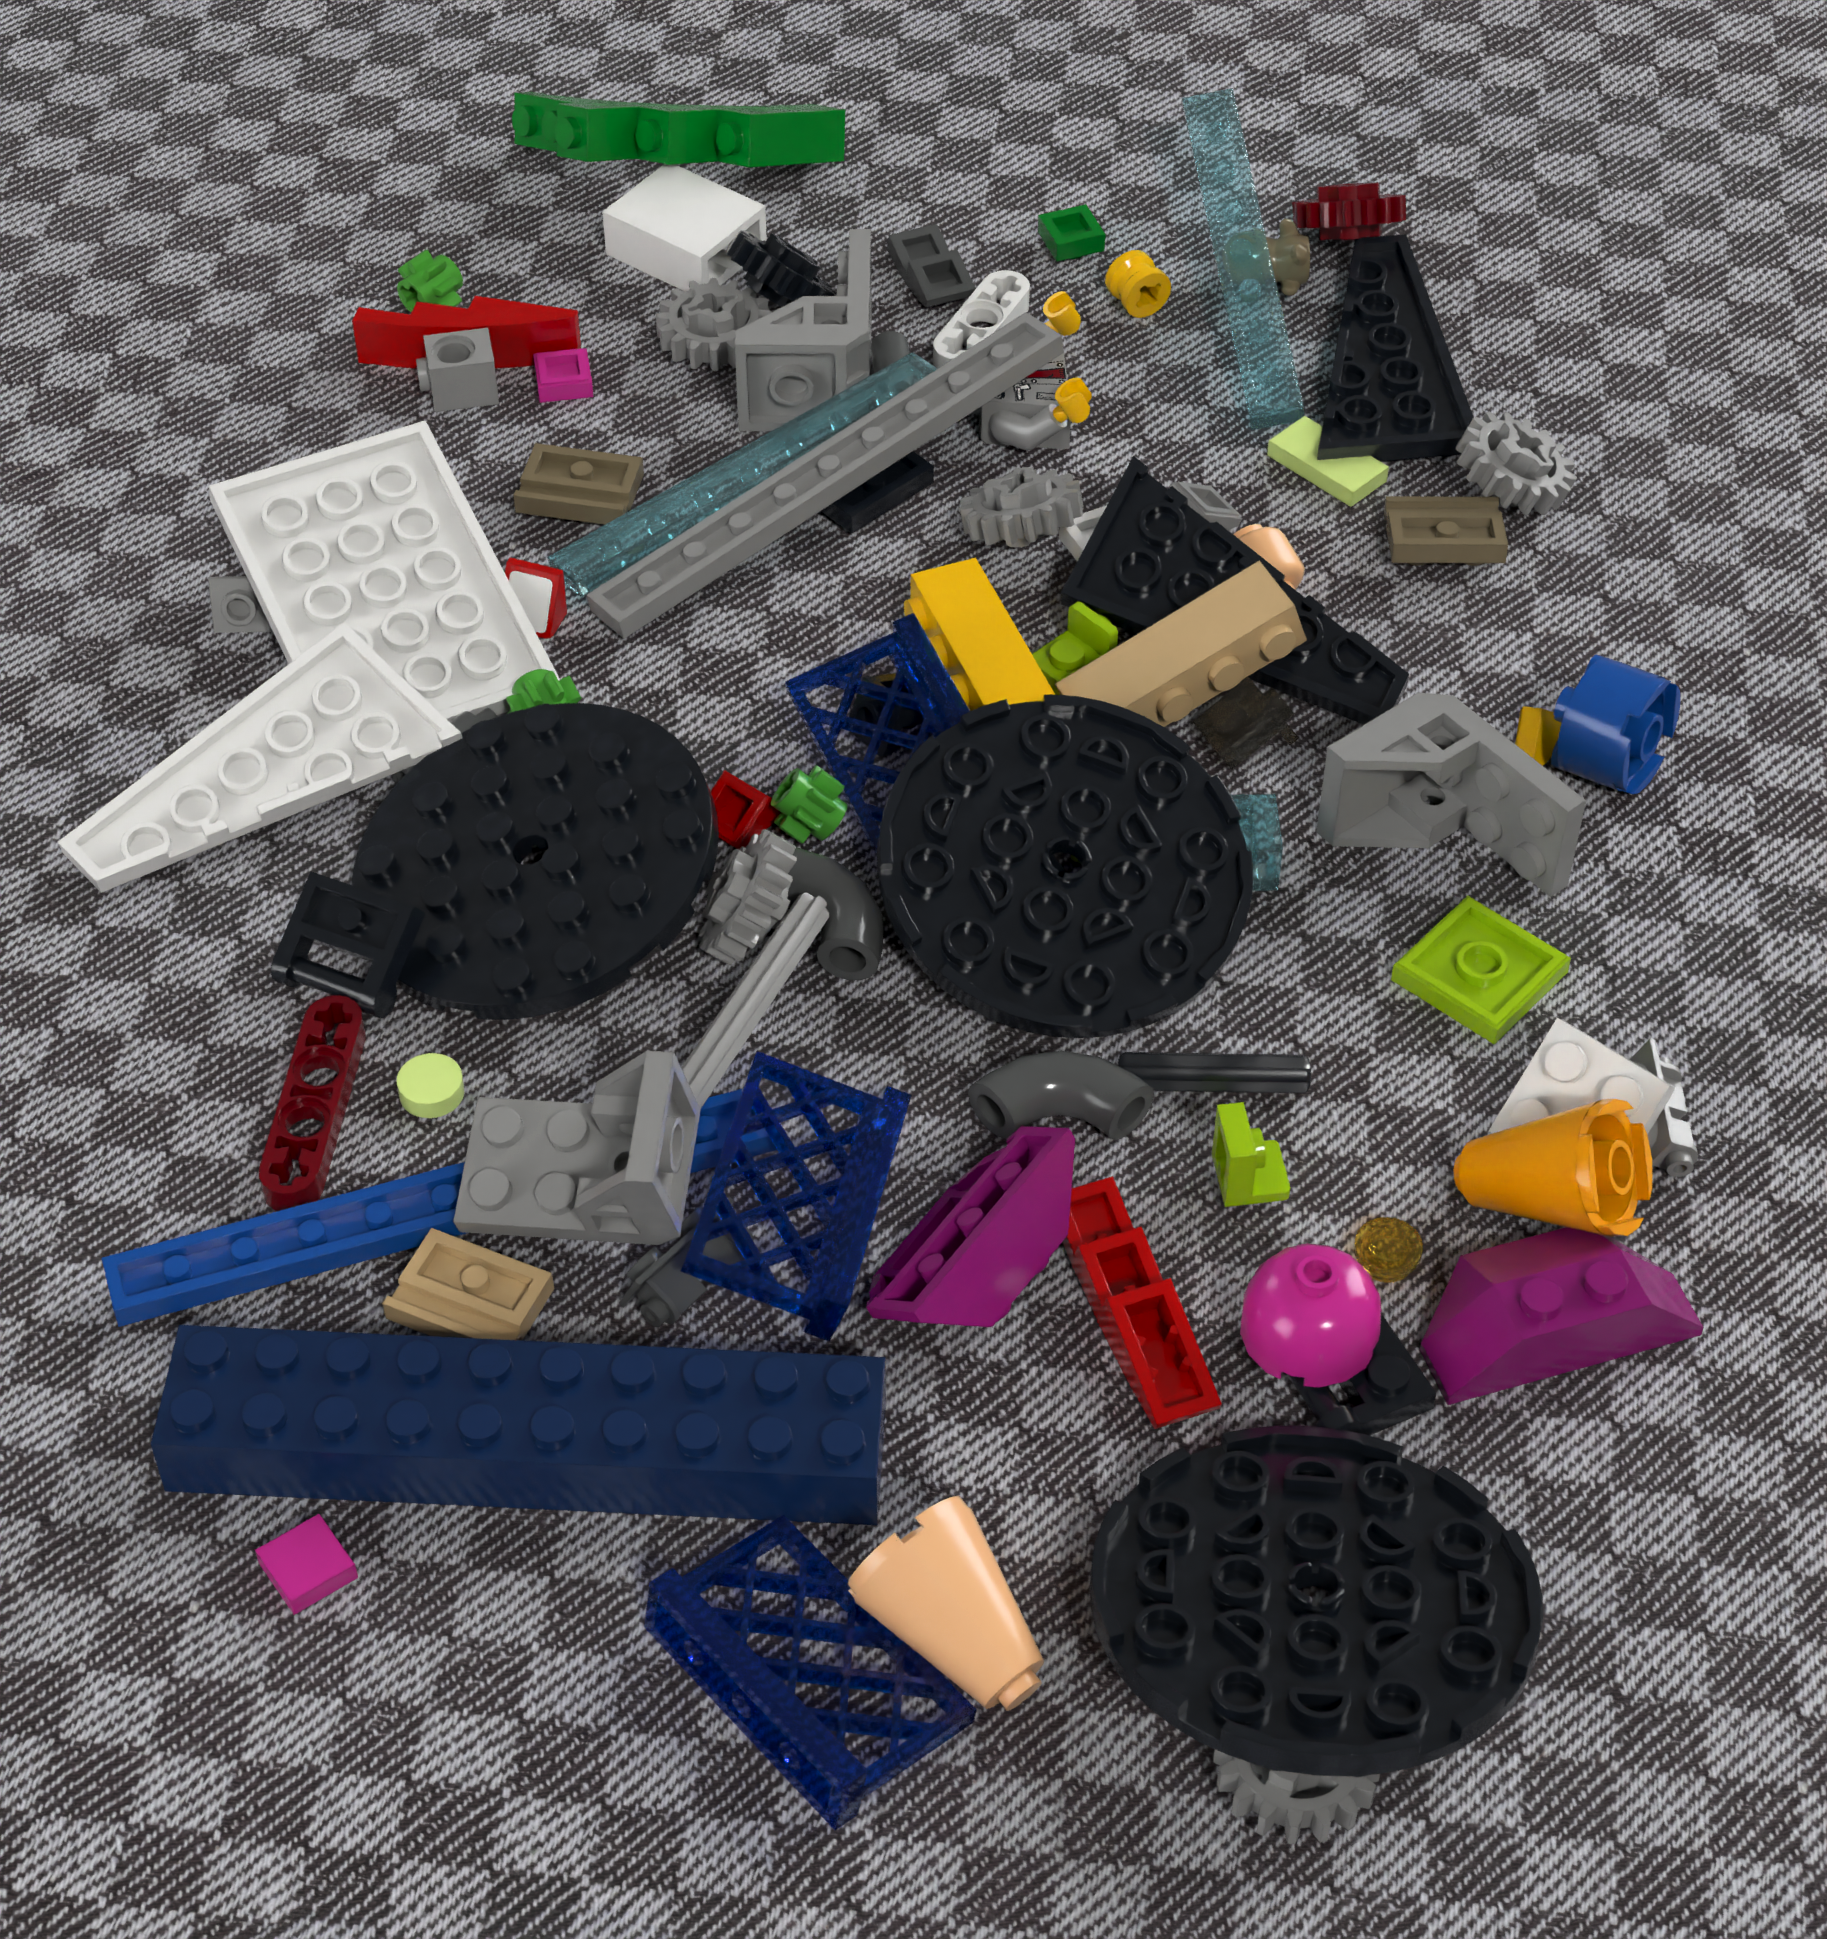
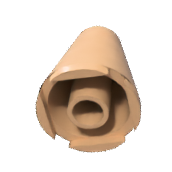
(952, 1605)

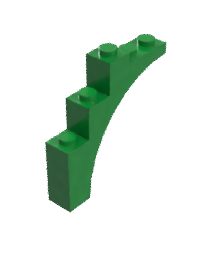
(679, 133)

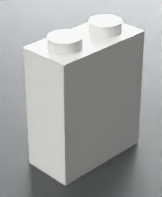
(680, 227)

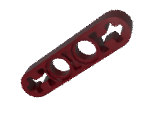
(307, 1101)

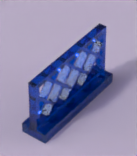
(930, 693)
(845, 1221)
(767, 1709)

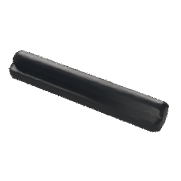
(1220, 1072)

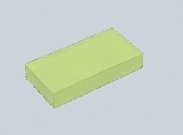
(1343, 477)

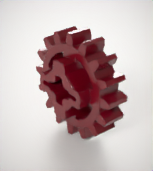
(1349, 211)

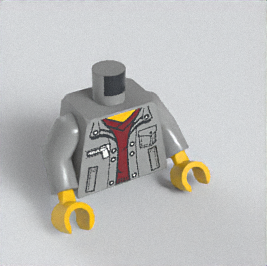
(1045, 402)

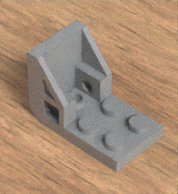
(807, 347)
(1472, 772)
(585, 1167)

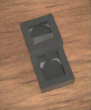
(929, 266)

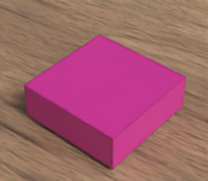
(563, 375)
(306, 1564)

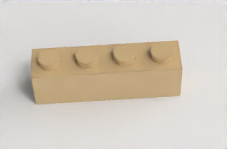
(1195, 650)

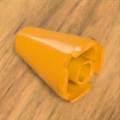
(1563, 1169)

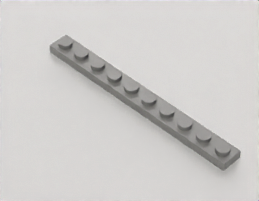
(823, 475)

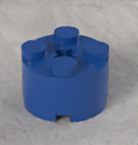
(1615, 724)

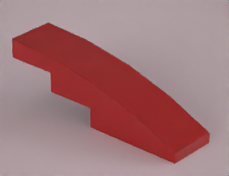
(514, 331)
(1136, 1307)

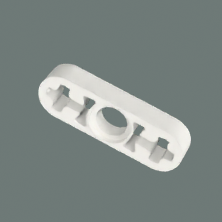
(982, 306)

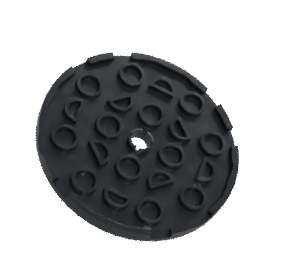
(622, 862)
(1081, 951)
(1397, 1667)

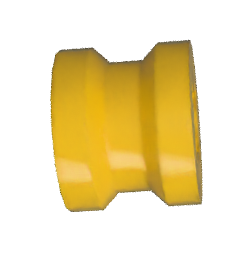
(1138, 283)

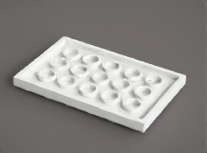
(395, 554)

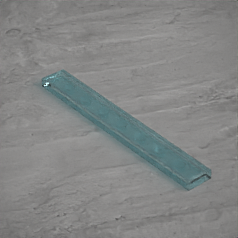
(1243, 260)
(659, 520)

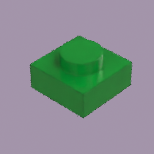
(1071, 233)

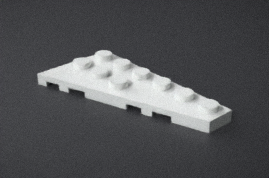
(291, 744)

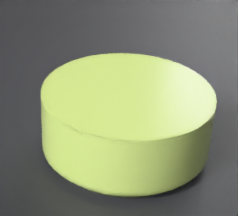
(430, 1085)

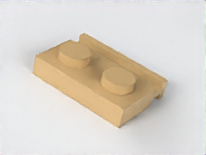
(467, 1291)

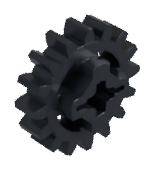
(777, 269)

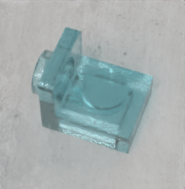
(1262, 836)

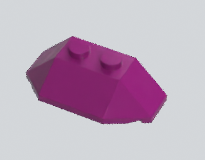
(982, 1236)
(1548, 1311)

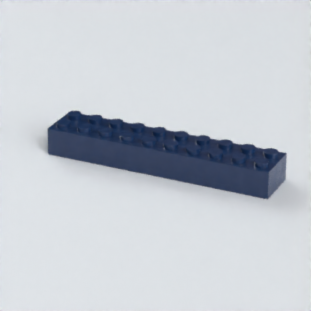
(523, 1424)

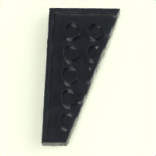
(1391, 369)
(1161, 554)

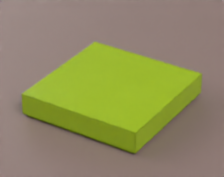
(1480, 969)

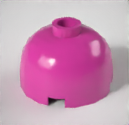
(1311, 1315)

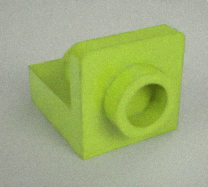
(1085, 640)
(1245, 1163)

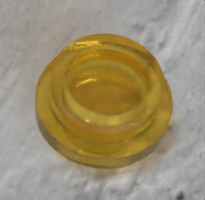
(1388, 1249)

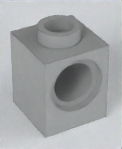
(458, 370)

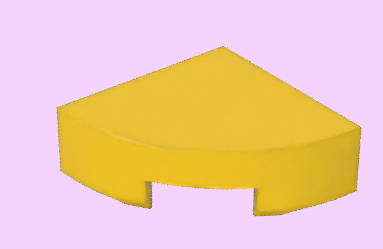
(1537, 733)

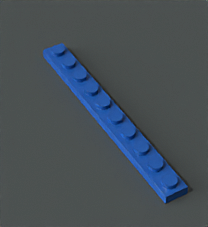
(328, 1233)

